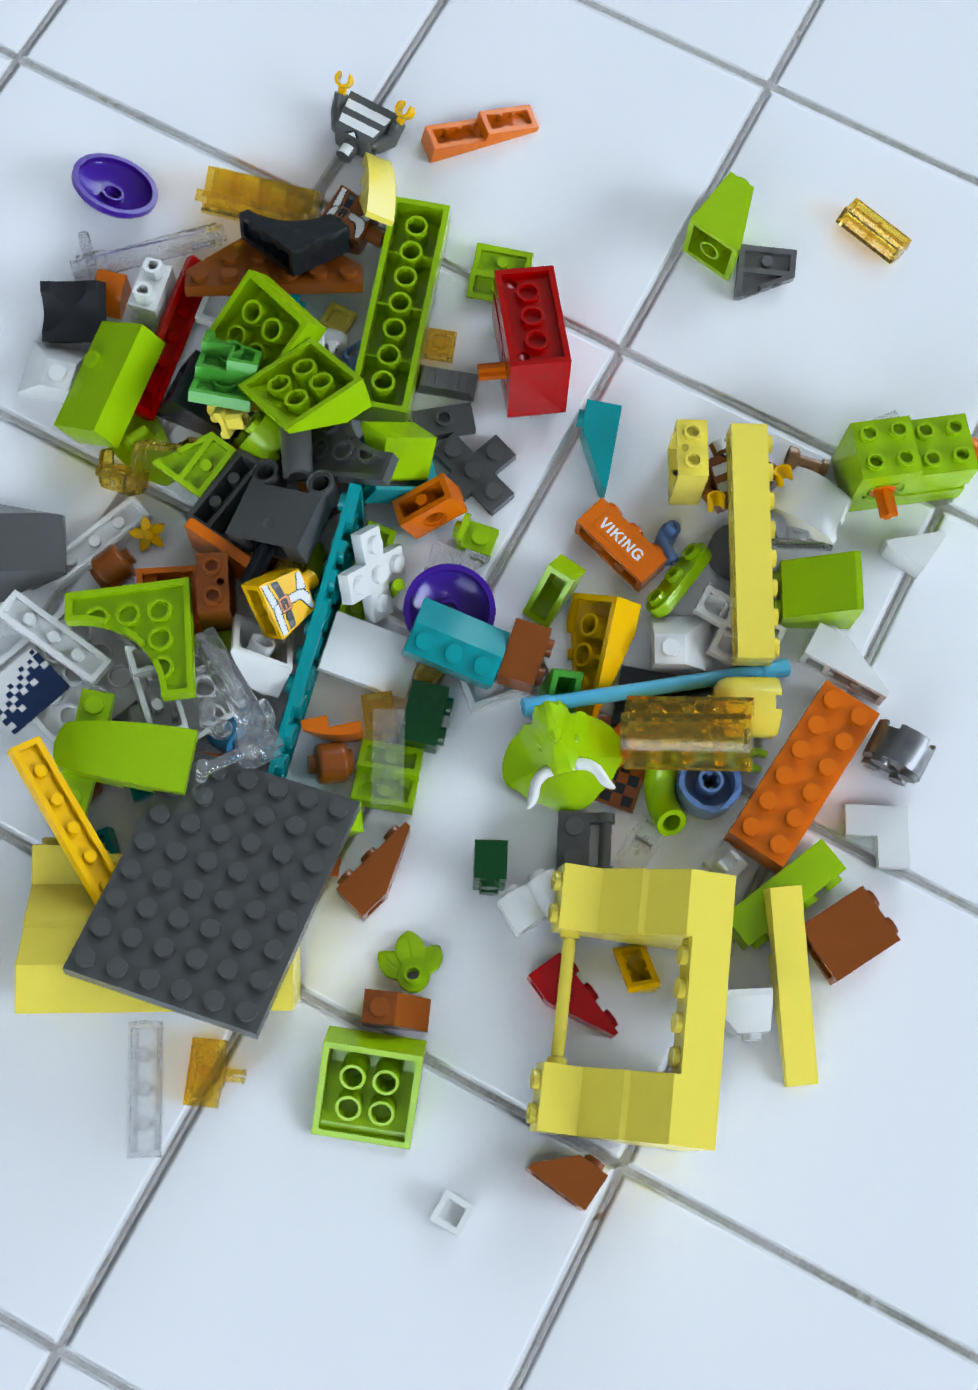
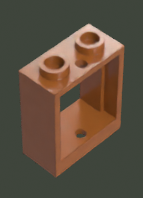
(215, 590)

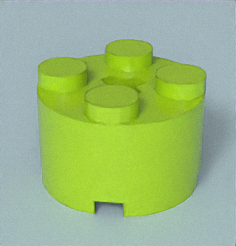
(260, 437)

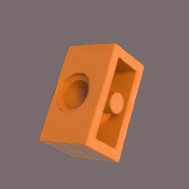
(429, 506)

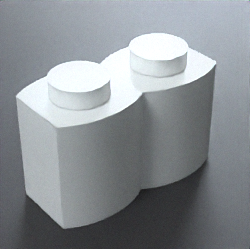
(529, 903)

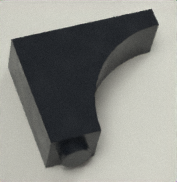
(296, 244)

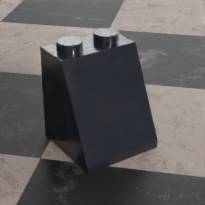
(188, 414)

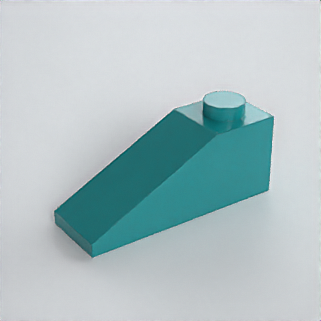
(598, 439)

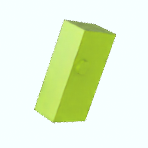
(109, 383)

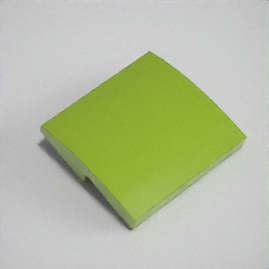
(487, 260)
(363, 779)

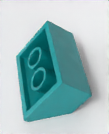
(456, 644)

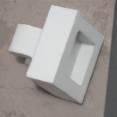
(726, 861)

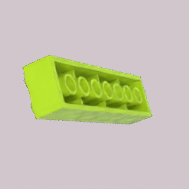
(401, 308)

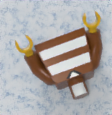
(716, 487)

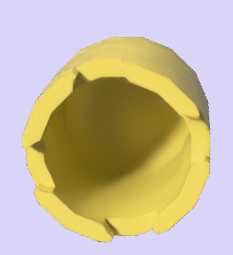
(764, 690)

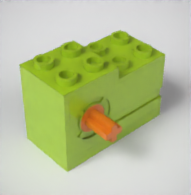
(904, 461)

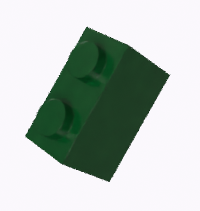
(425, 715)
(490, 866)

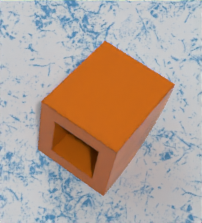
(117, 292)

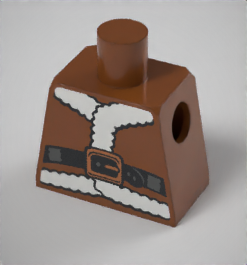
(363, 230)

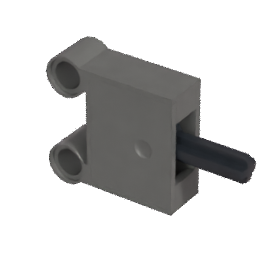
(279, 519)

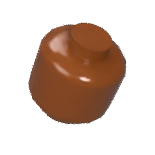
(113, 566)
(330, 763)

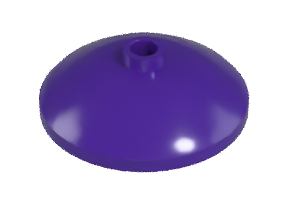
(114, 186)
(453, 587)

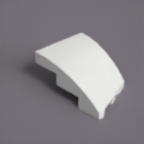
(812, 504)

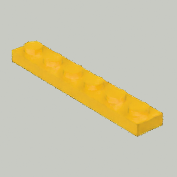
(63, 815)

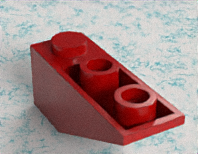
(583, 997)

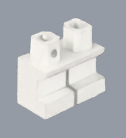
(151, 292)

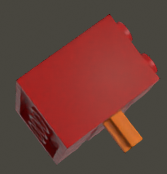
(529, 342)

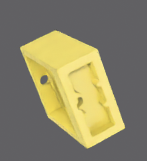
(689, 457)

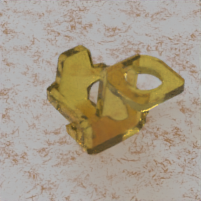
(129, 479)

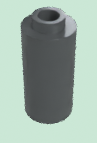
(296, 455)

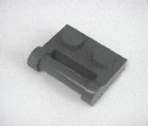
(574, 835)

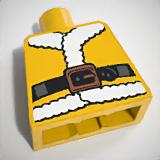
(281, 599)

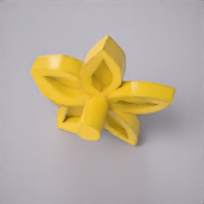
(148, 533)

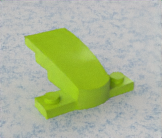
(121, 751)

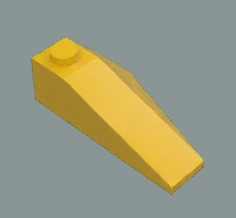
(600, 638)

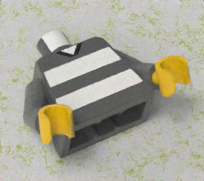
(364, 125)

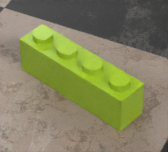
(812, 869)

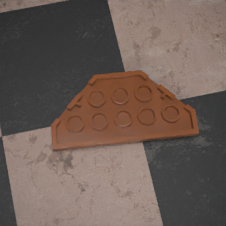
(226, 268)

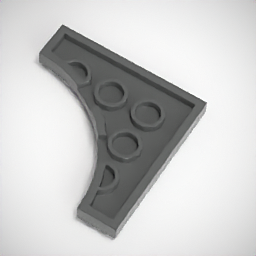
(348, 459)

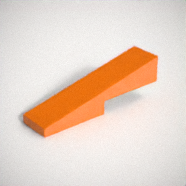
(489, 128)

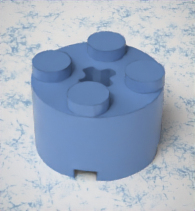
(703, 801)

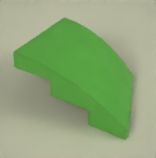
(221, 370)

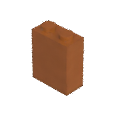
(849, 934)

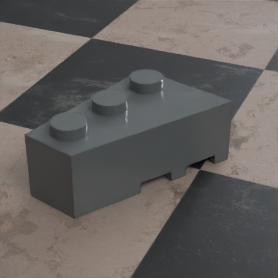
(224, 494)

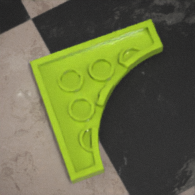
(154, 618)

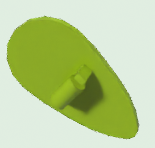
(140, 430)

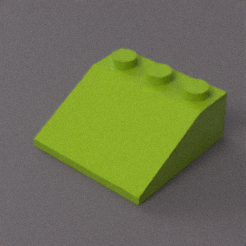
(265, 318)
(307, 389)
(368, 1087)

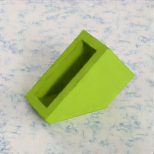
(553, 590)

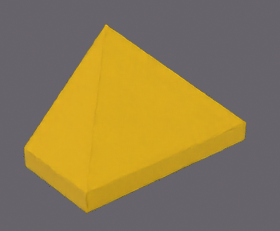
(636, 969)

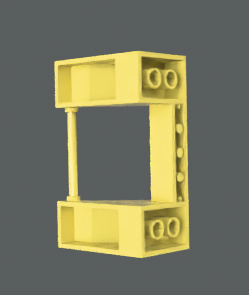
(654, 909)
(52, 925)

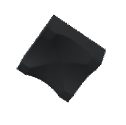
(72, 310)

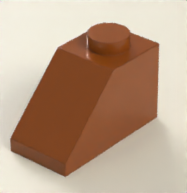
(395, 1011)

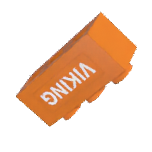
(620, 544)

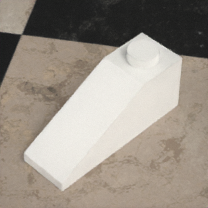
(840, 661)

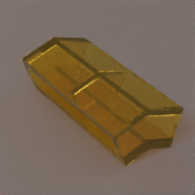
(873, 231)

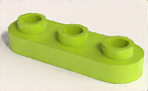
(678, 579)

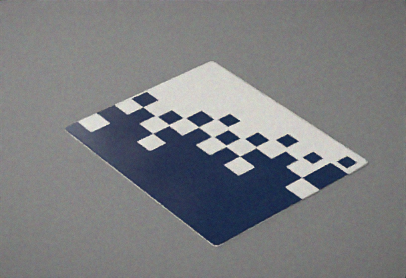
(28, 689)

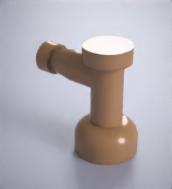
(794, 459)

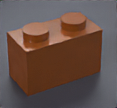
(524, 656)

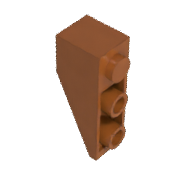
(372, 880)

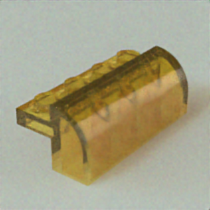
(233, 192)
(687, 733)

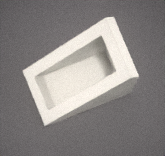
(912, 552)

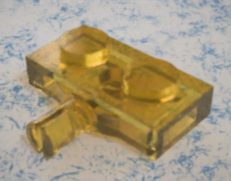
(208, 1073)

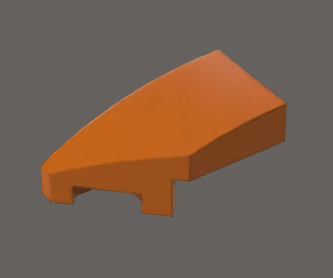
(342, 733)

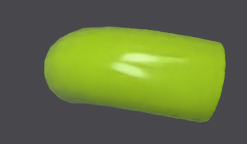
(663, 802)

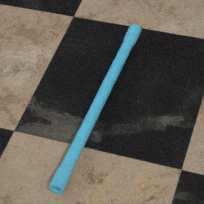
(777, 669)

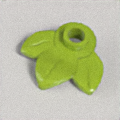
(410, 957)

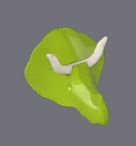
(562, 758)

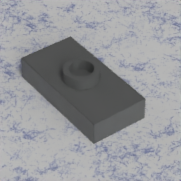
(446, 420)

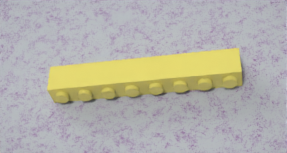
(751, 545)

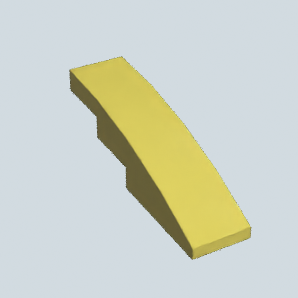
(379, 189)

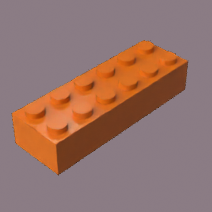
(801, 777)

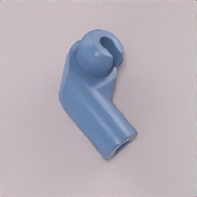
(665, 539)

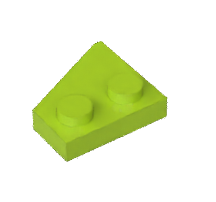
(197, 463)

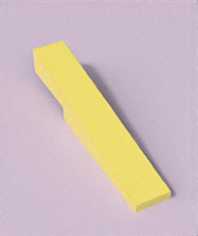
(791, 984)

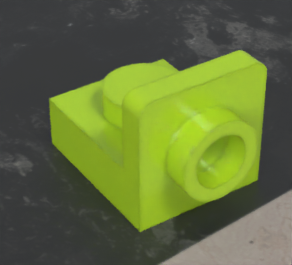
(475, 536)

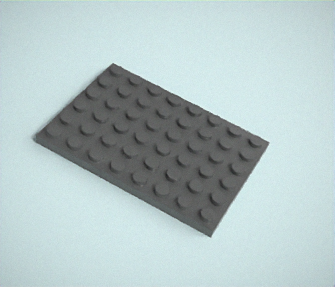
(215, 895)

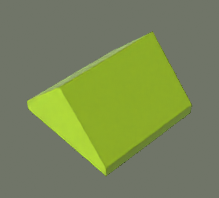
(408, 442)

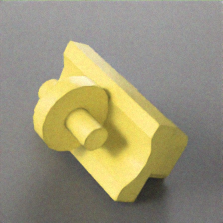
(230, 419)

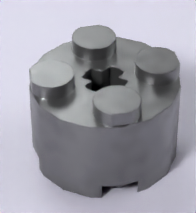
(899, 752)

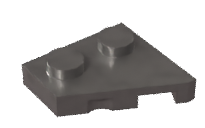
(763, 269)

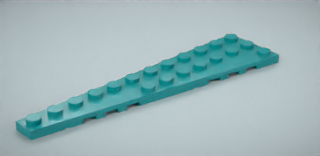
(317, 627)

